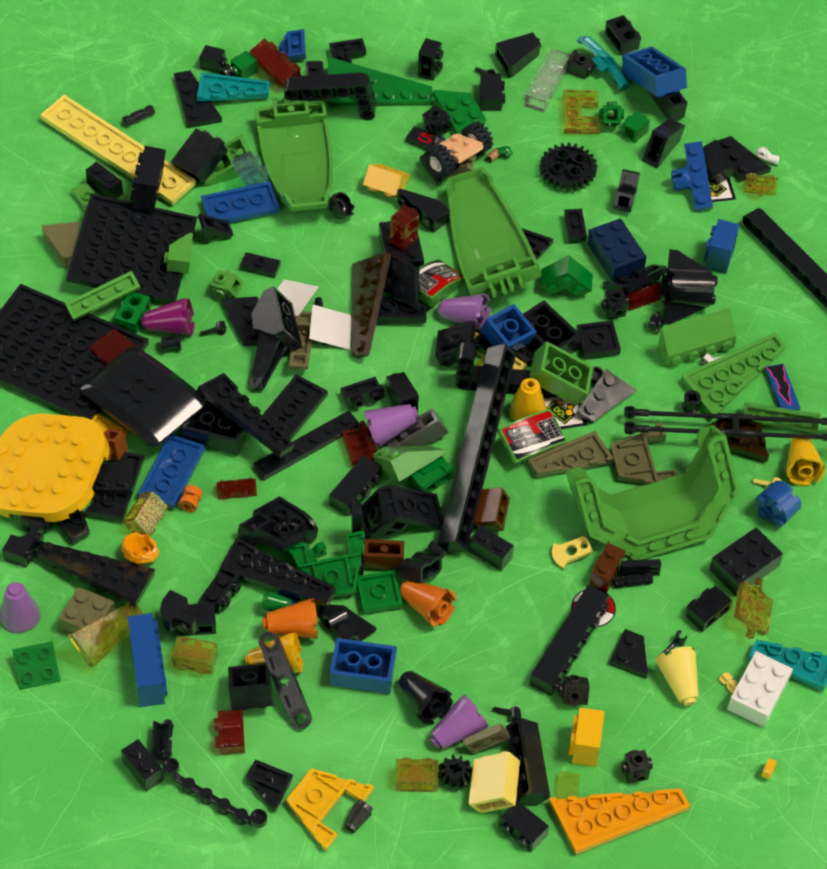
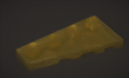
(101, 636)

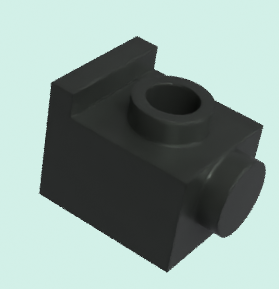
(579, 65)

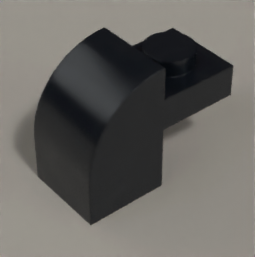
(627, 190)
(173, 613)

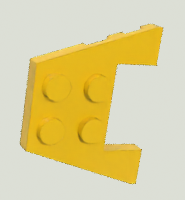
(316, 798)

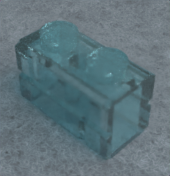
(250, 169)

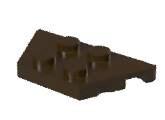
(746, 446)

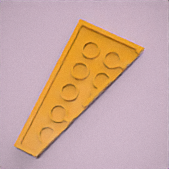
(609, 816)

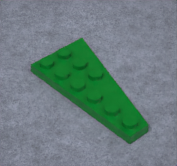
(386, 87)

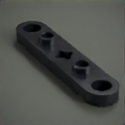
(292, 694)

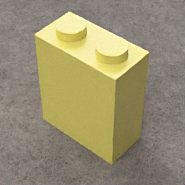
(494, 782)

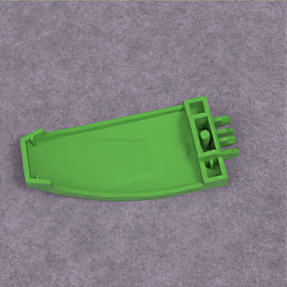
(297, 152)
(487, 236)

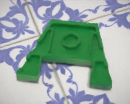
(337, 571)

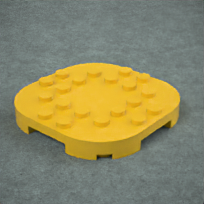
(49, 465)

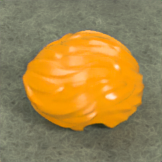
(139, 548)

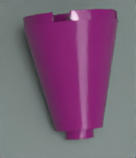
(171, 318)

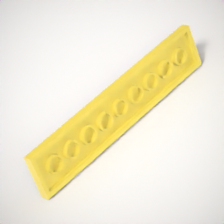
(111, 145)

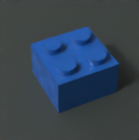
(721, 246)
(508, 328)

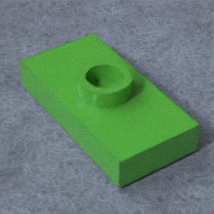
(82, 194)

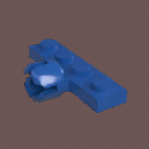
(694, 176)

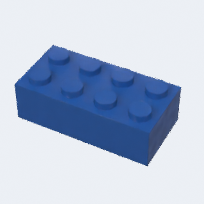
(654, 71)
(147, 660)

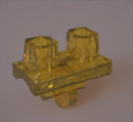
(760, 184)

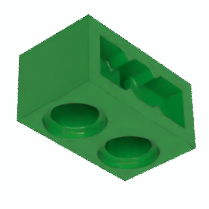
(131, 311)

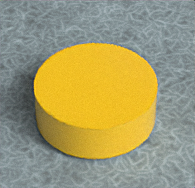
(769, 768)

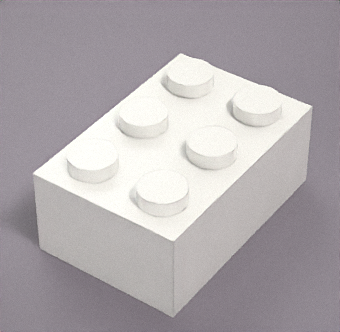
(760, 689)

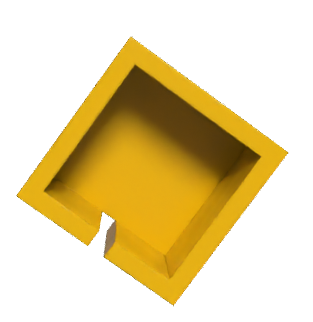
(586, 737)

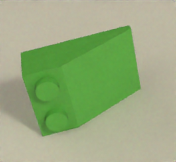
(403, 461)

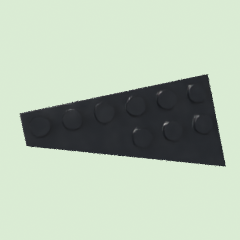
(103, 573)

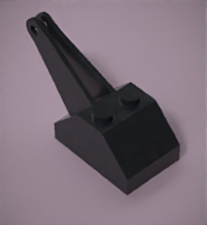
(278, 332)

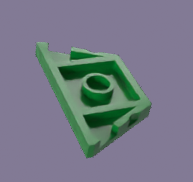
(460, 107)

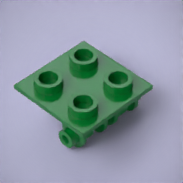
(36, 665)

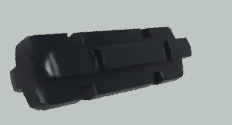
(138, 115)
(633, 580)

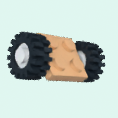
(456, 149)

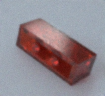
(274, 62)

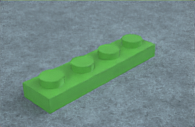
(102, 295)
(772, 411)

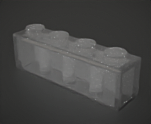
(546, 80)

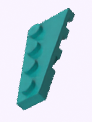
(222, 87)
(807, 666)

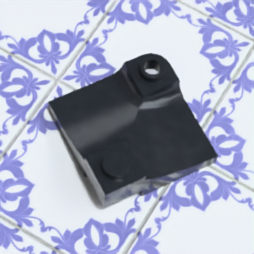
(278, 525)

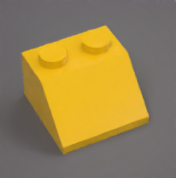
(385, 179)

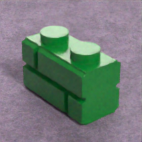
(431, 475)

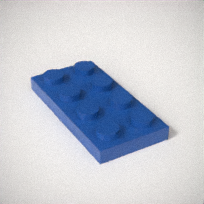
(241, 203)
(173, 469)

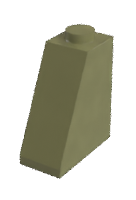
(62, 240)

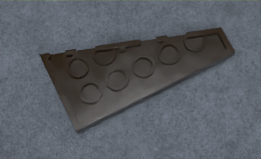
(367, 292)

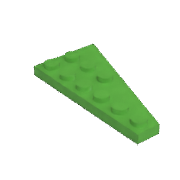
(730, 374)

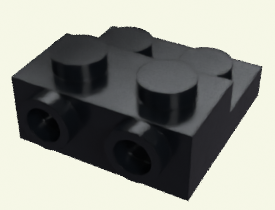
(449, 340)

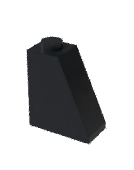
(517, 53)
(662, 142)
(401, 390)

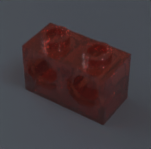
(404, 227)

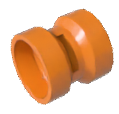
(190, 498)

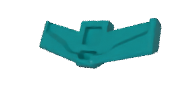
(605, 62)

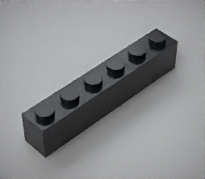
(569, 640)

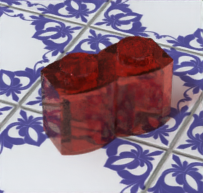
(231, 732)

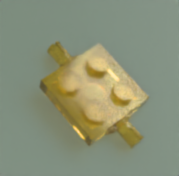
(753, 608)

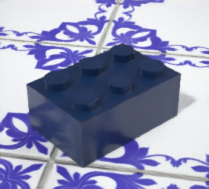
(616, 249)

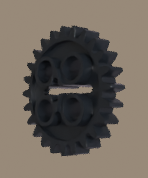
(568, 167)

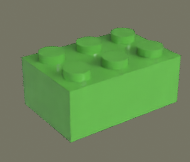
(561, 373)

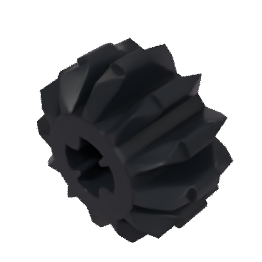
(460, 778)

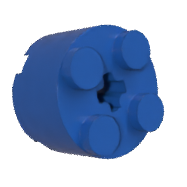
(778, 503)

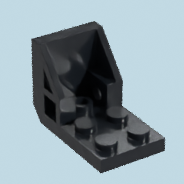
(395, 507)

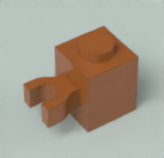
(117, 443)

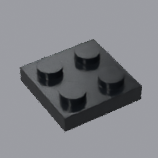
(598, 339)

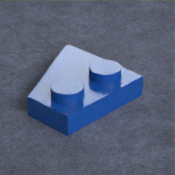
(294, 45)

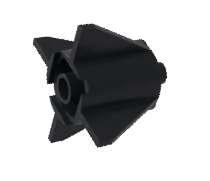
(685, 287)

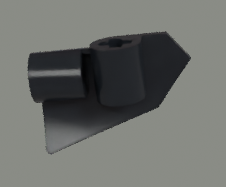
(345, 623)

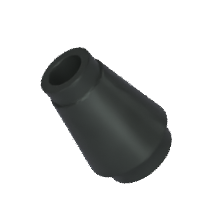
(359, 814)

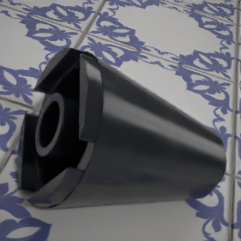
(425, 697)

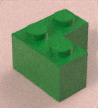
(566, 275)

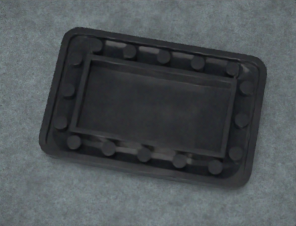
(143, 396)

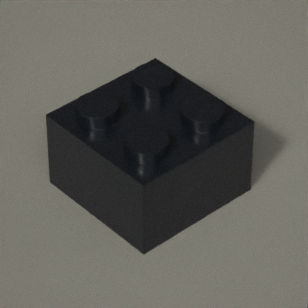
(250, 686)

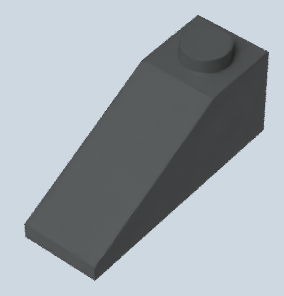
(425, 431)

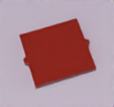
(111, 346)

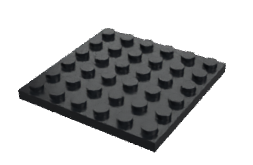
(125, 240)

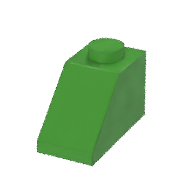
(179, 254)

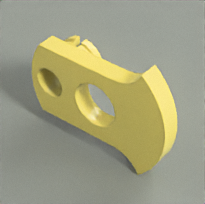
(562, 558)

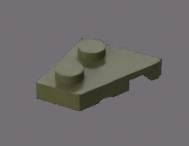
(464, 166)

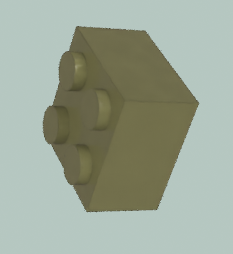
(84, 609)

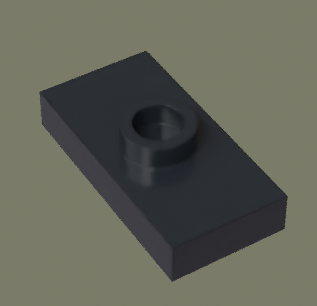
(260, 265)

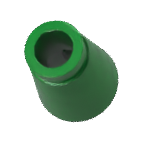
(273, 601)

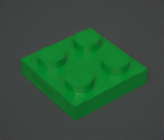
(379, 592)

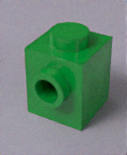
(244, 65)
(635, 126)

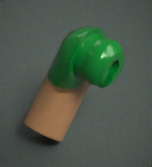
(495, 153)

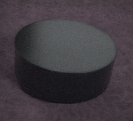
(437, 549)

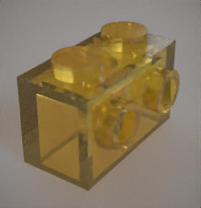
(145, 513)
(194, 655)
(416, 775)

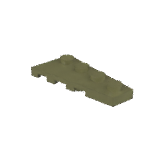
(582, 452)

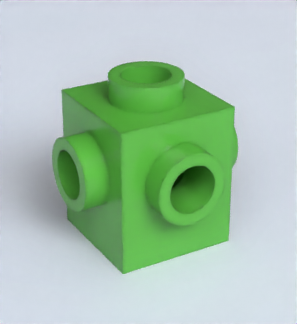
(226, 284)

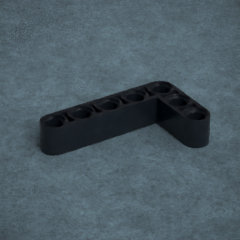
(334, 86)
(468, 375)

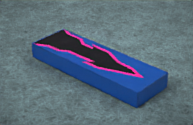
(782, 387)

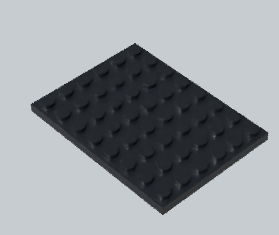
(50, 353)

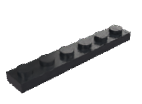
(306, 445)

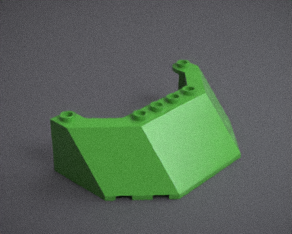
(663, 512)

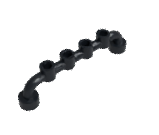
(257, 818)

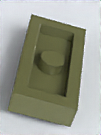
(486, 738)

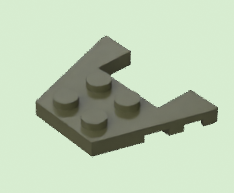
(634, 459)

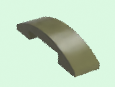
(300, 358)

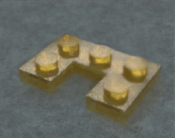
(573, 120)

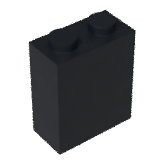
(200, 155)

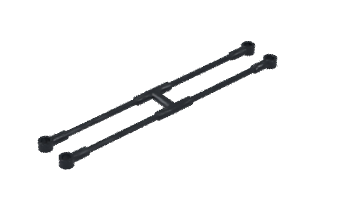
(631, 427)

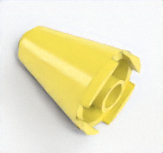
(681, 673)

